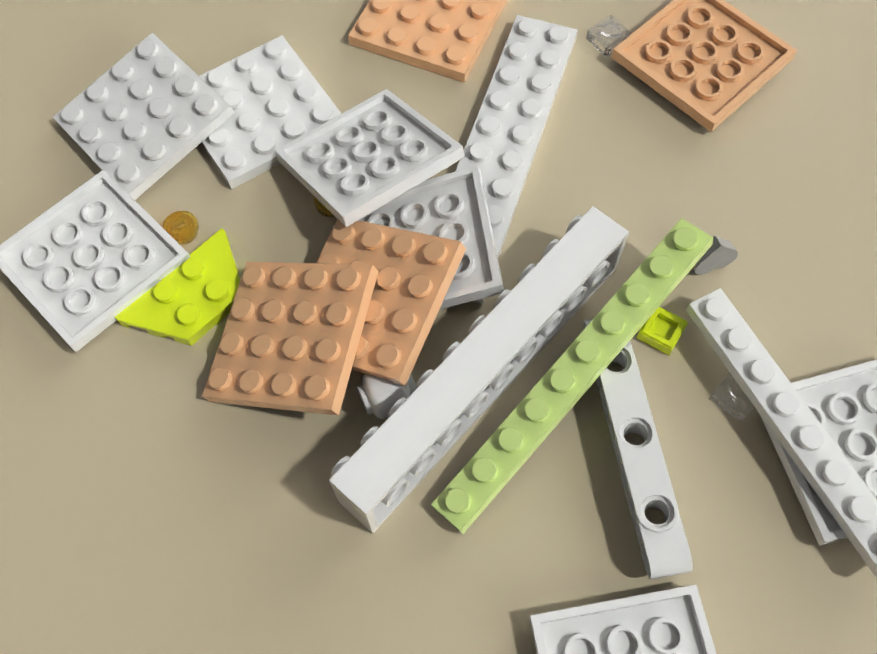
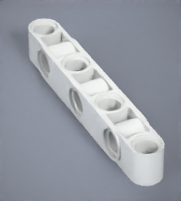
(643, 468)

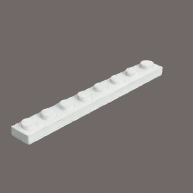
(790, 421)

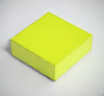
(662, 330)

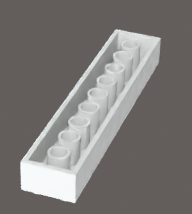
(477, 370)

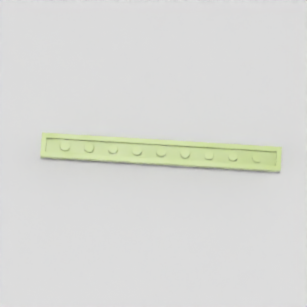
(571, 376)

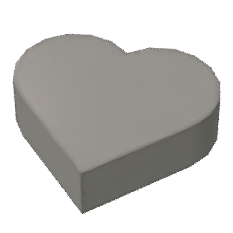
(717, 256)

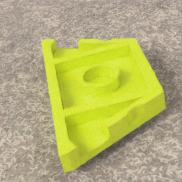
(190, 297)

